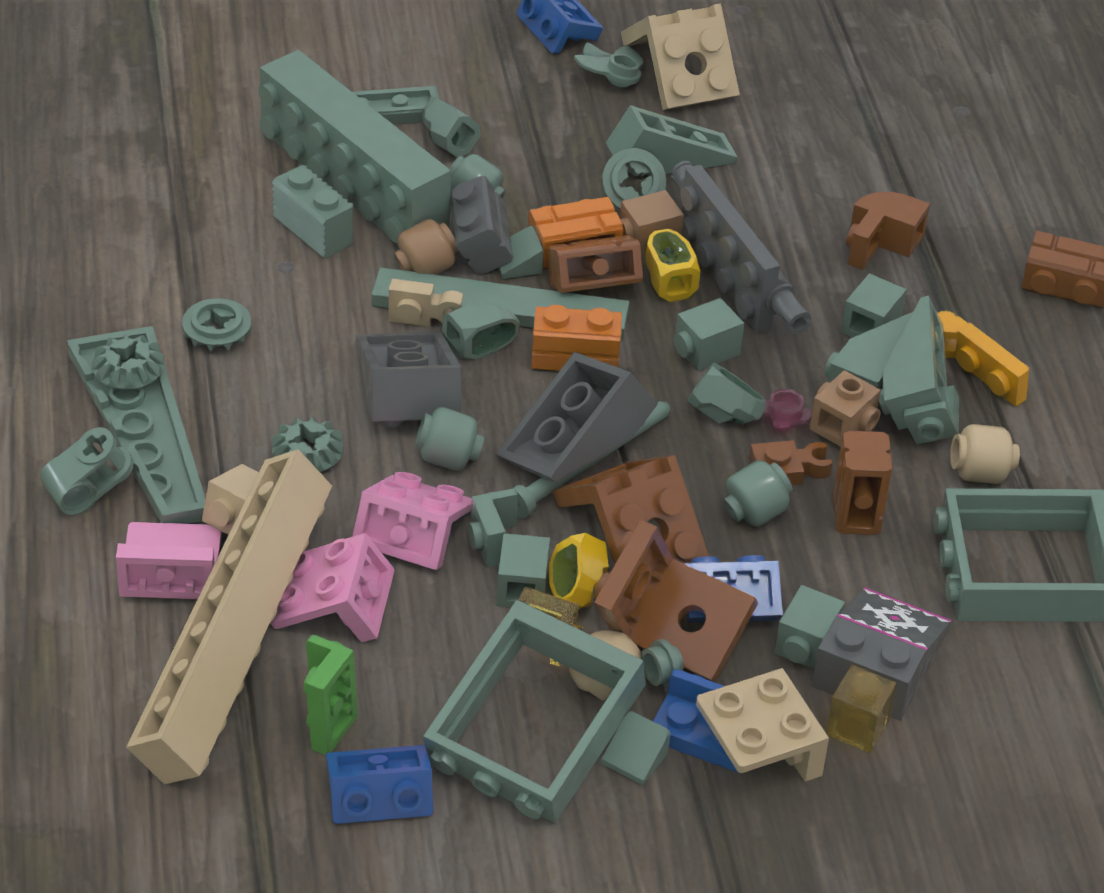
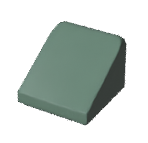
(526, 255)
(637, 747)

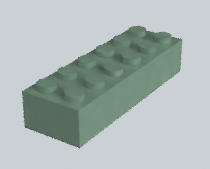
(351, 146)

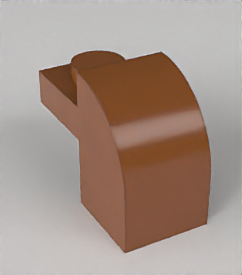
(887, 222)

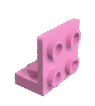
(410, 517)
(166, 559)
(339, 578)

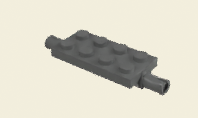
(735, 254)

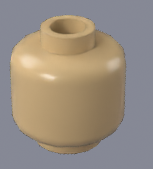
(984, 454)

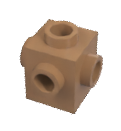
(845, 406)

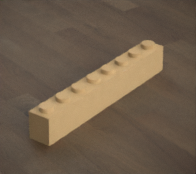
(230, 619)

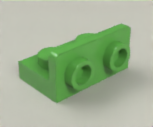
(329, 692)

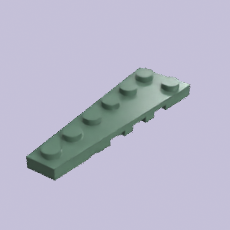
(150, 429)

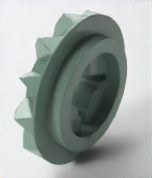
(639, 163)
(226, 313)
(134, 372)
(327, 447)

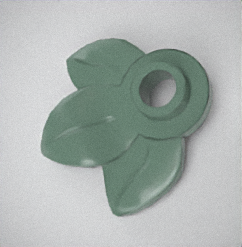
(619, 68)

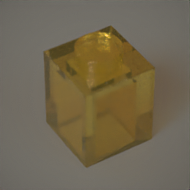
(861, 708)

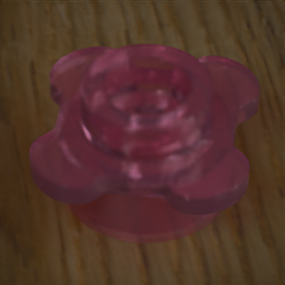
(786, 409)

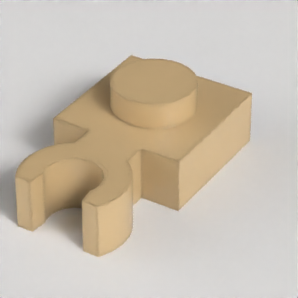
(417, 304)

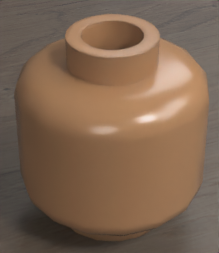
(426, 248)

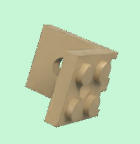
(685, 33)

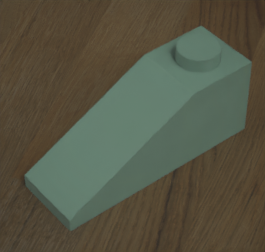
(670, 140)
(867, 353)
(916, 366)

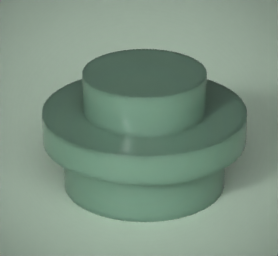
(660, 662)

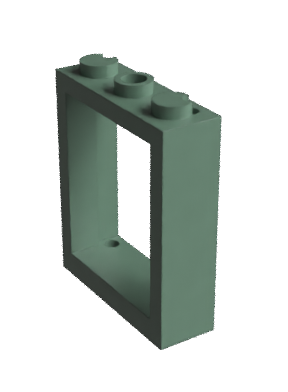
(1021, 511)
(565, 645)

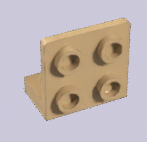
(765, 723)

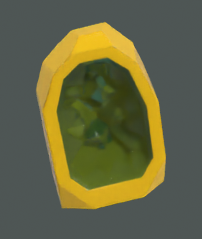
(672, 265)
(577, 568)

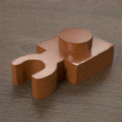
(794, 461)

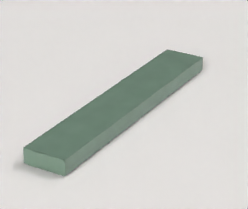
(517, 299)

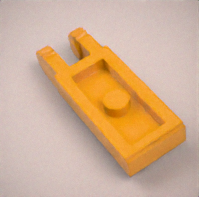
(985, 358)

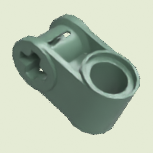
(81, 471)

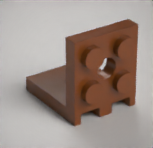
(640, 491)
(652, 594)

